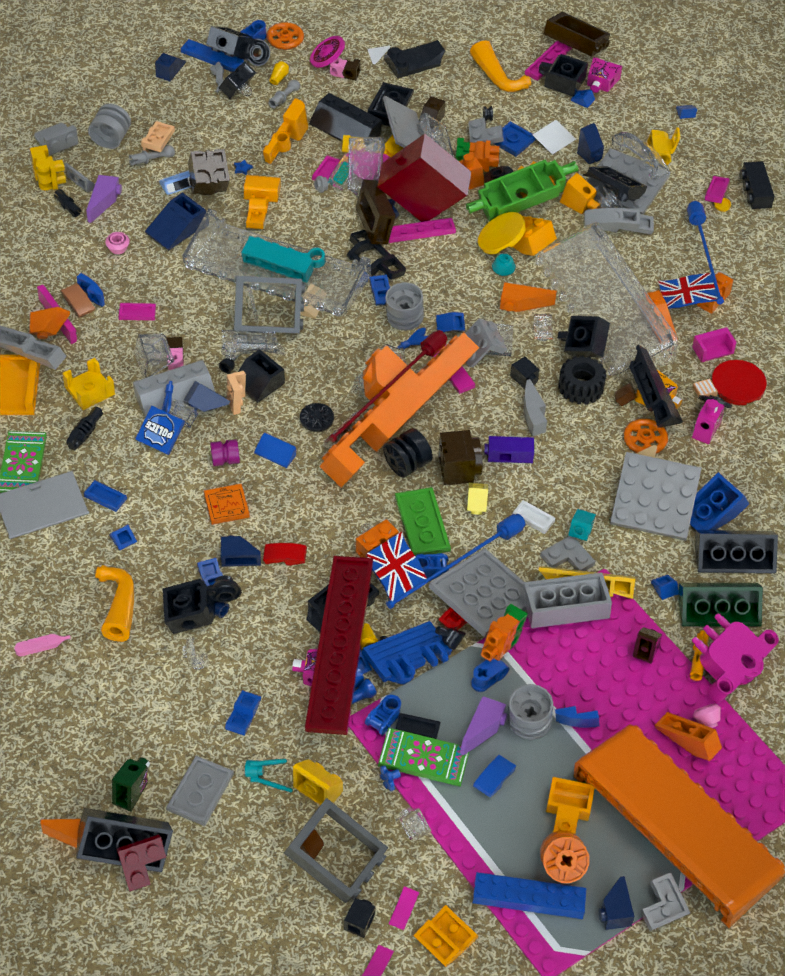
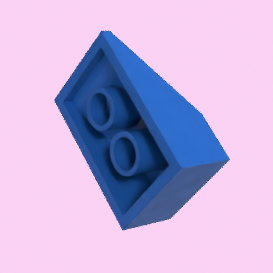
(717, 504)

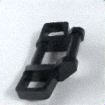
(379, 264)

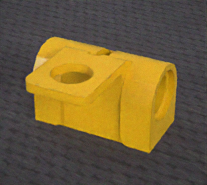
(662, 144)

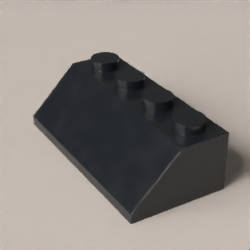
(342, 118)
(736, 551)
(104, 832)

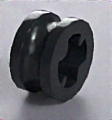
(488, 113)

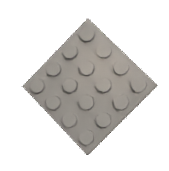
(634, 169)
(656, 496)
(480, 590)

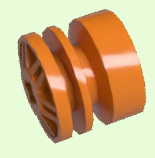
(568, 844)

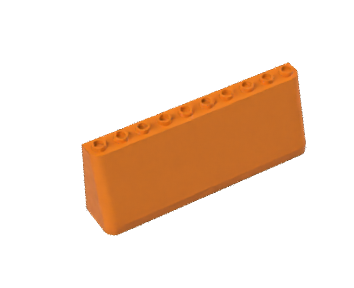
(681, 821)

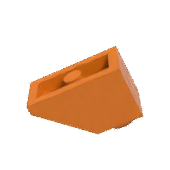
(47, 321)

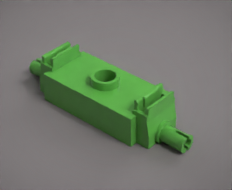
(500, 194)

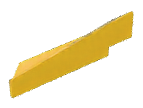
(615, 584)

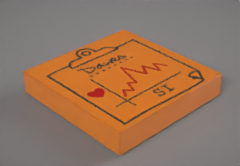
(226, 504)

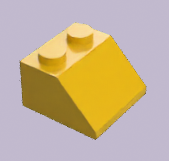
(316, 782)

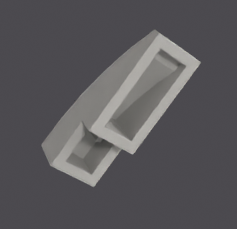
(534, 410)

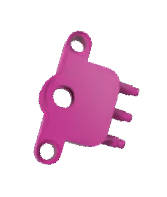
(733, 656)

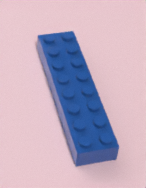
(529, 895)

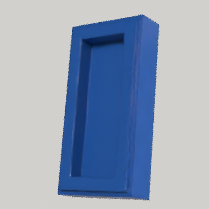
(105, 496)

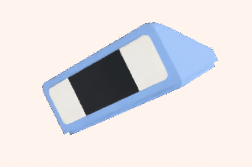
(176, 183)

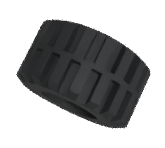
(579, 390)

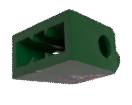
(130, 783)

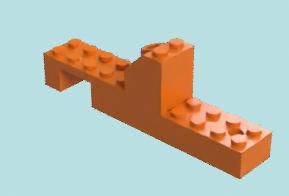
(396, 403)

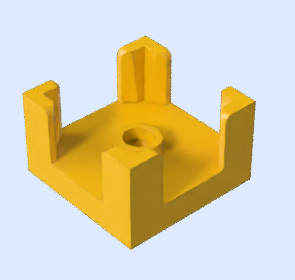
(90, 386)

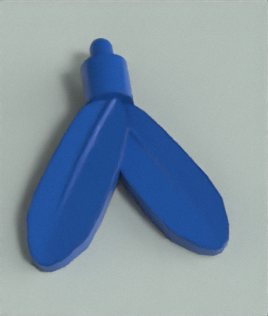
(415, 339)
(168, 397)

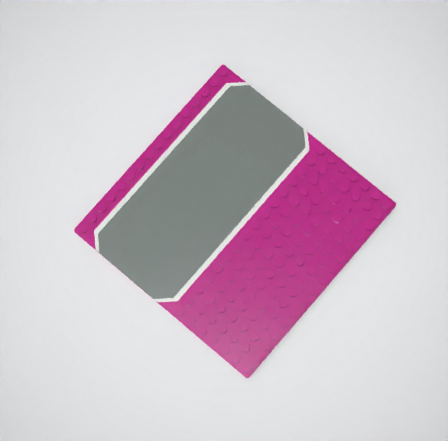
(502, 835)

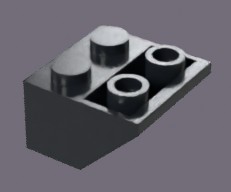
(262, 375)

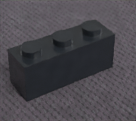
(757, 185)

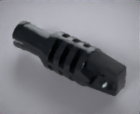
(84, 428)

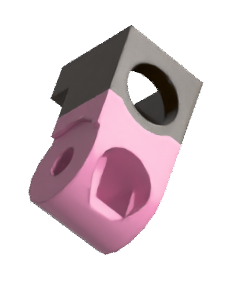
(345, 68)
(176, 348)

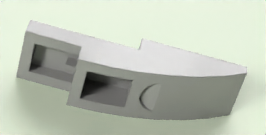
(620, 218)

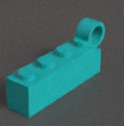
(282, 259)

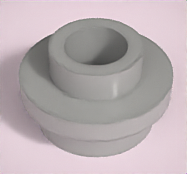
(321, 184)

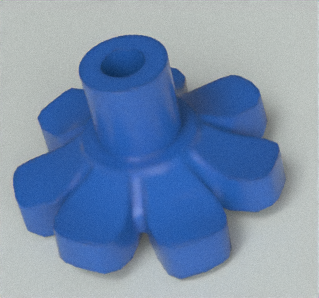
(389, 777)

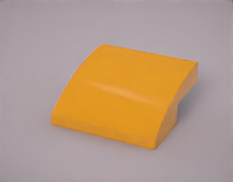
(446, 936)

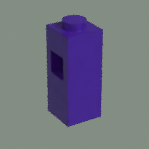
(510, 449)

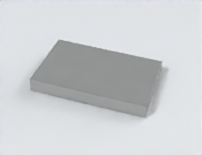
(200, 790)

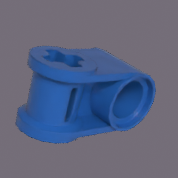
(256, 30)
(431, 563)
(488, 674)
(383, 717)

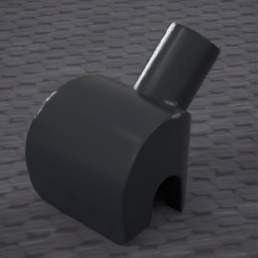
(451, 636)

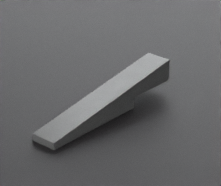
(27, 346)

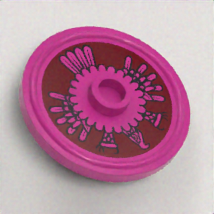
(327, 51)

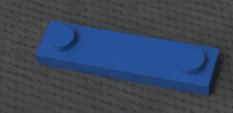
(207, 55)

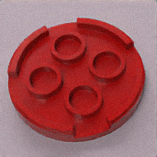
(739, 382)

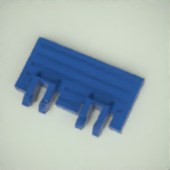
(406, 650)

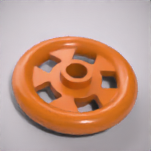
(285, 35)
(630, 440)

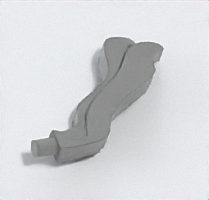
(217, 70)

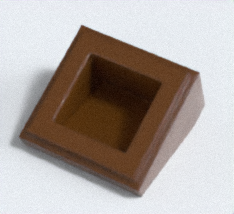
(625, 394)
(312, 844)

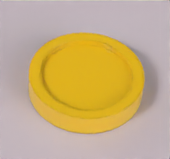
(724, 206)

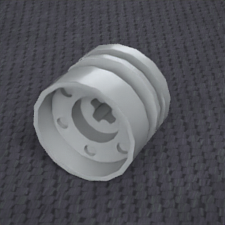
(109, 126)
(404, 306)
(534, 702)

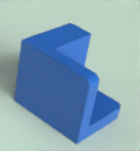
(450, 322)

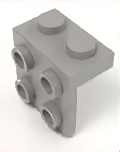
(57, 137)
(487, 338)

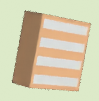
(705, 388)

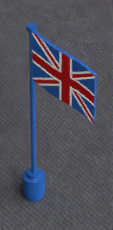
(697, 287)
(402, 572)

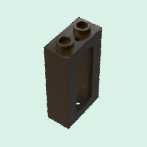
(577, 34)
(375, 212)

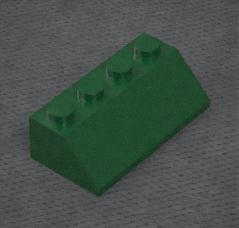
(731, 600)

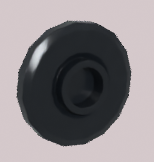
(497, 172)
(720, 400)
(316, 417)

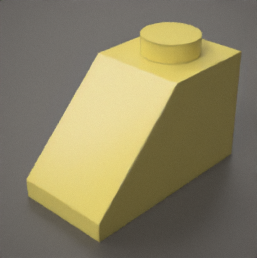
(477, 498)

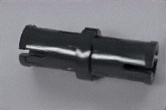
(67, 203)

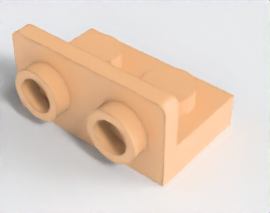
(157, 137)
(236, 390)

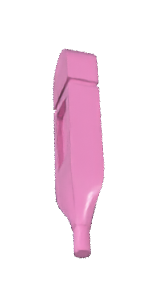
(39, 644)

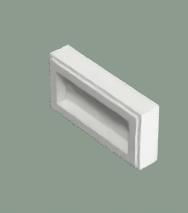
(534, 517)

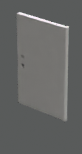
(402, 122)
(42, 507)

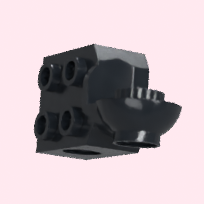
(238, 44)
(192, 602)

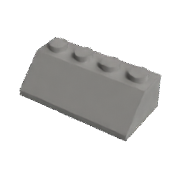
(152, 389)
(567, 600)

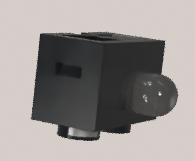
(238, 81)

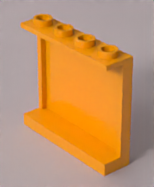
(18, 385)

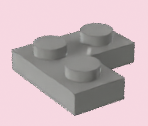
(479, 132)
(568, 550)
(670, 904)

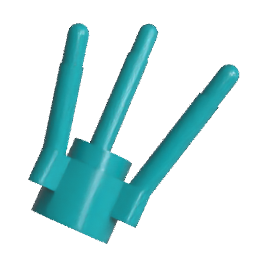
(255, 768)

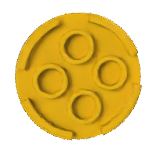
(501, 232)

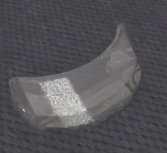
(650, 157)

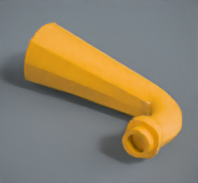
(486, 59)
(119, 618)

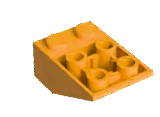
(537, 236)

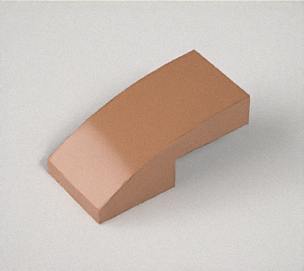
(78, 300)

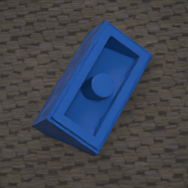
(275, 450)

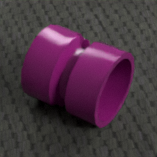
(225, 452)

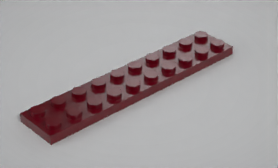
(339, 646)

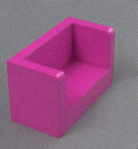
(714, 344)

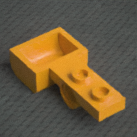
(293, 127)
(259, 192)
(569, 802)

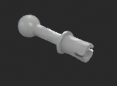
(280, 96)
(144, 157)

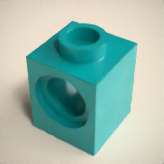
(582, 524)

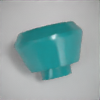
(503, 265)

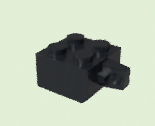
(564, 74)
(585, 336)

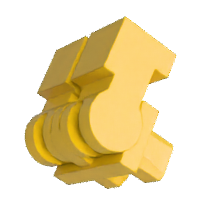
(45, 168)

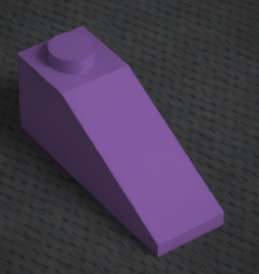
(103, 196)
(484, 724)

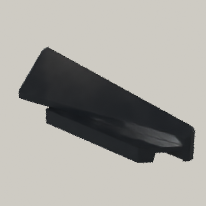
(653, 389)

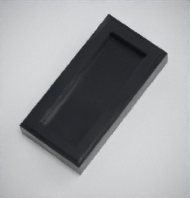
(418, 725)

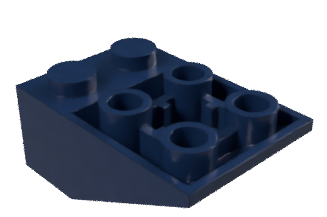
(176, 221)

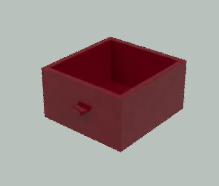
(424, 179)

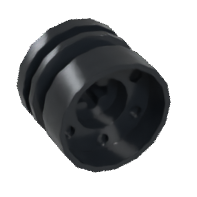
(407, 452)

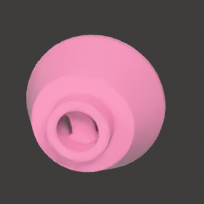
(117, 242)
(708, 715)

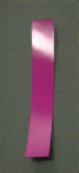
(399, 919)

